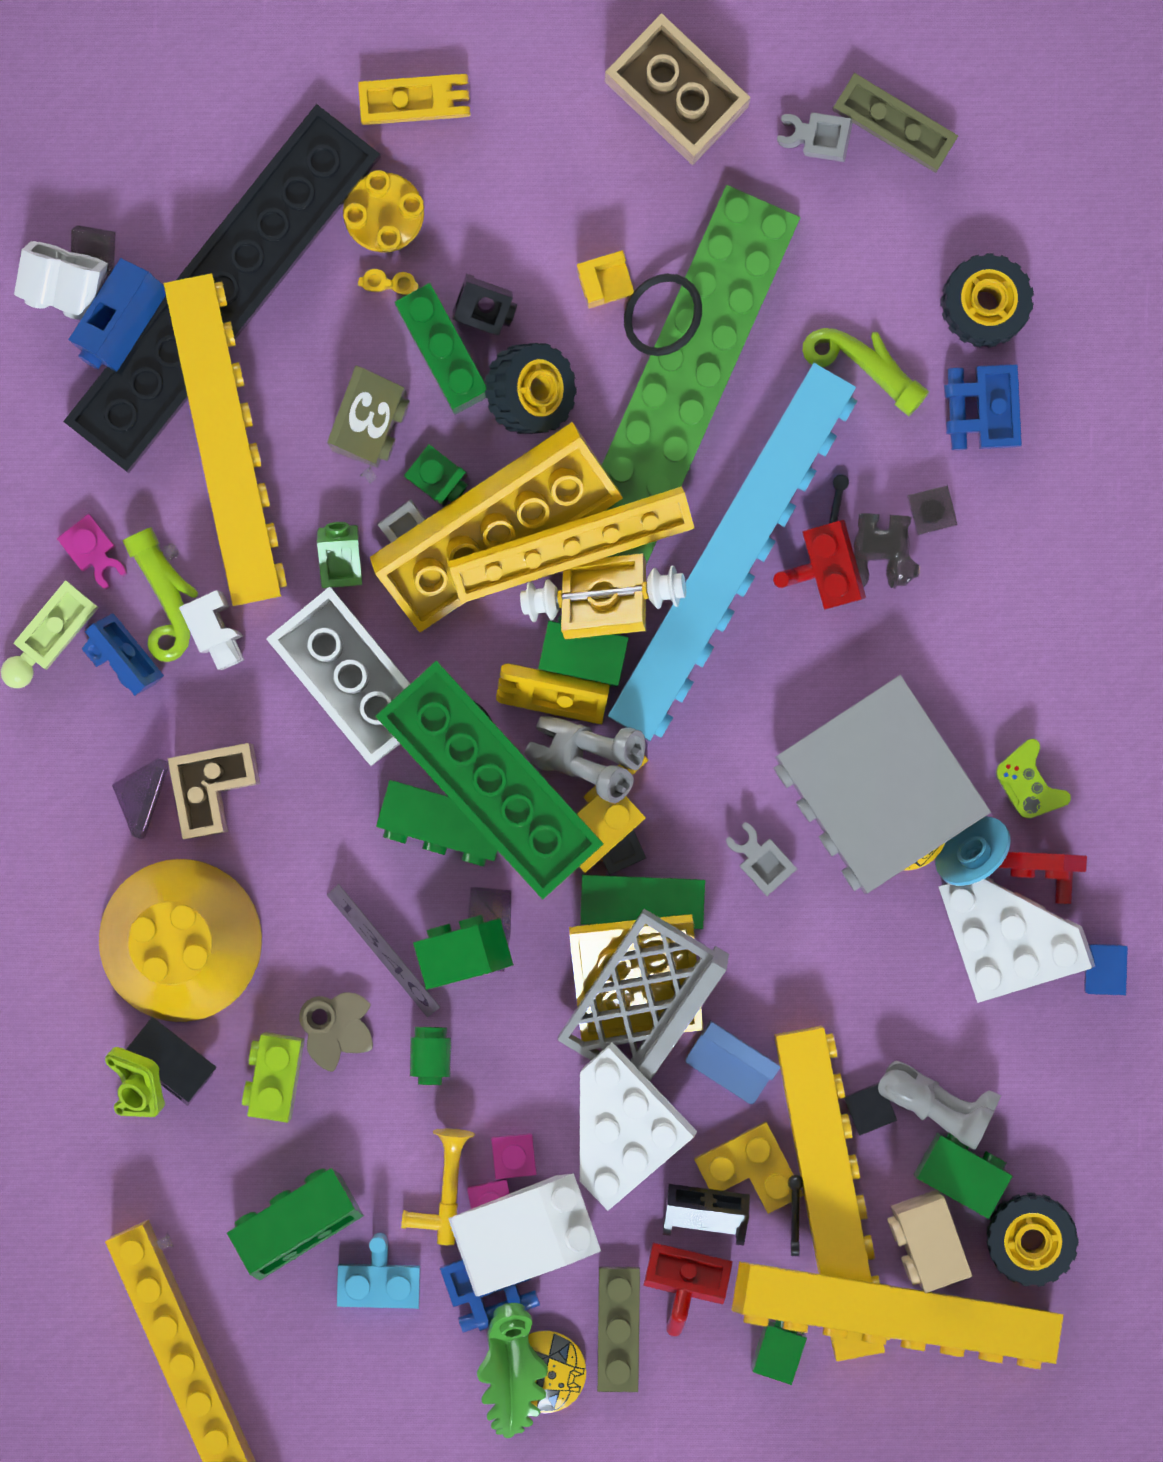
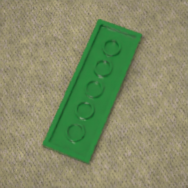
(489, 780)

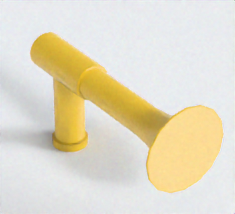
(452, 1142)

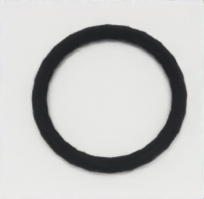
(691, 330)

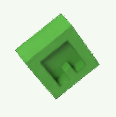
(339, 555)

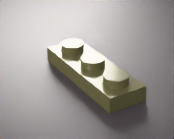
(895, 122)
(618, 1329)

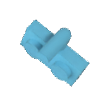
(378, 1283)

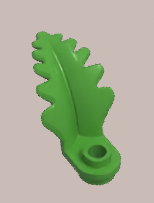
(512, 1371)

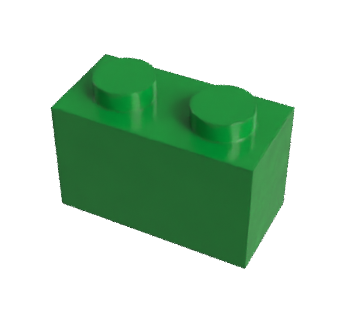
(586, 657)
(462, 953)
(963, 1174)

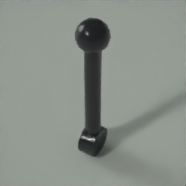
(840, 484)
(795, 1184)

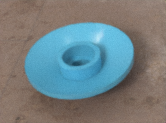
(974, 852)

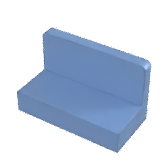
(731, 1063)

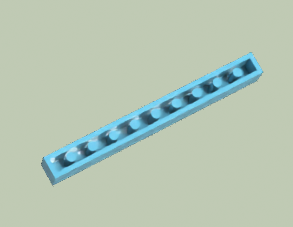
(732, 552)

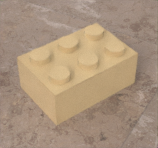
(677, 89)

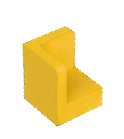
(605, 279)

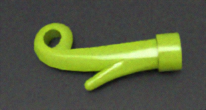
(877, 364)
(165, 584)

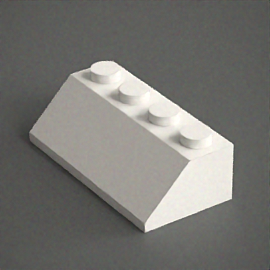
(342, 670)

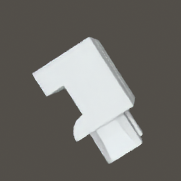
(210, 631)

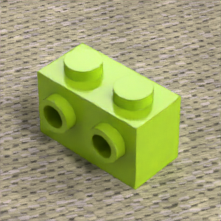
(275, 1076)

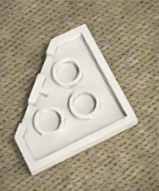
(1011, 939)
(623, 1127)

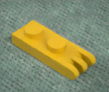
(412, 99)
(552, 693)

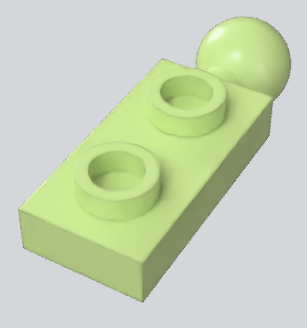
(48, 634)

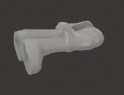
(567, 755)
(926, 1098)

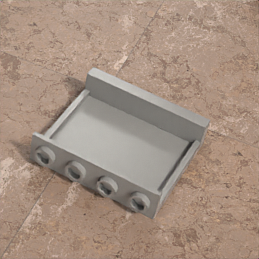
(880, 786)

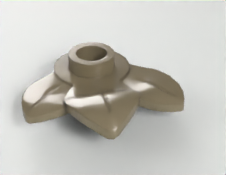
(340, 1032)

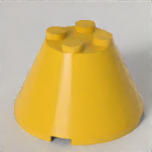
(180, 940)

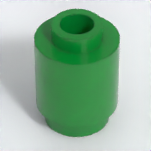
(430, 1055)

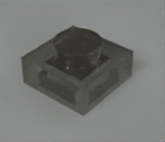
(94, 243)
(932, 510)

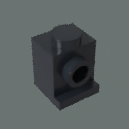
(470, 313)

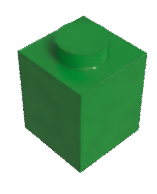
(778, 1352)

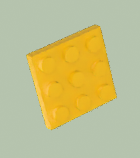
(593, 948)

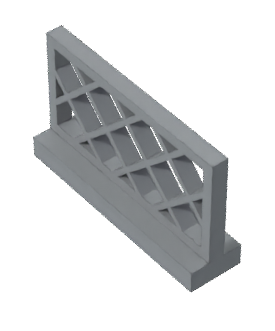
(677, 1011)

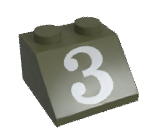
(368, 418)

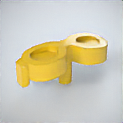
(377, 281)

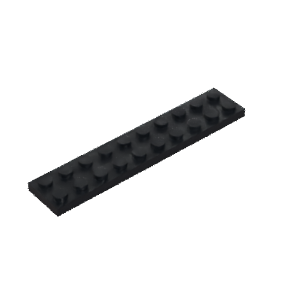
(251, 257)

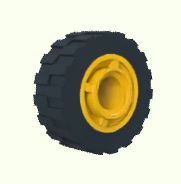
(998, 278)
(530, 388)
(1039, 1264)

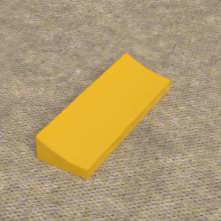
(532, 494)

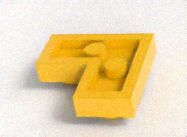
(751, 1156)

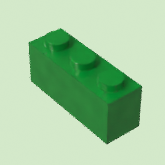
(441, 348)
(433, 820)
(624, 898)
(294, 1223)

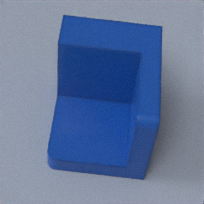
(1109, 972)

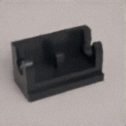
(180, 1066)
(706, 1211)

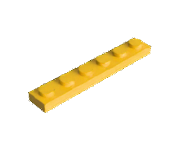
(571, 545)

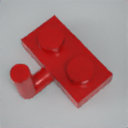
(831, 565)
(1055, 866)
(688, 1276)

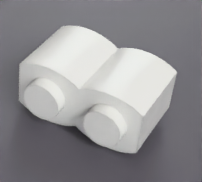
(59, 278)

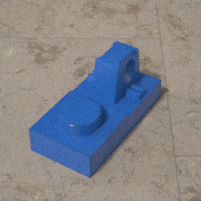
(114, 643)

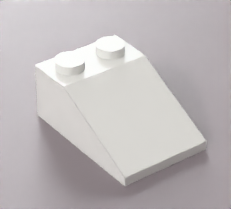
(524, 1234)

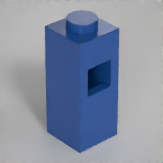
(117, 316)

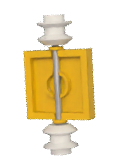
(604, 596)

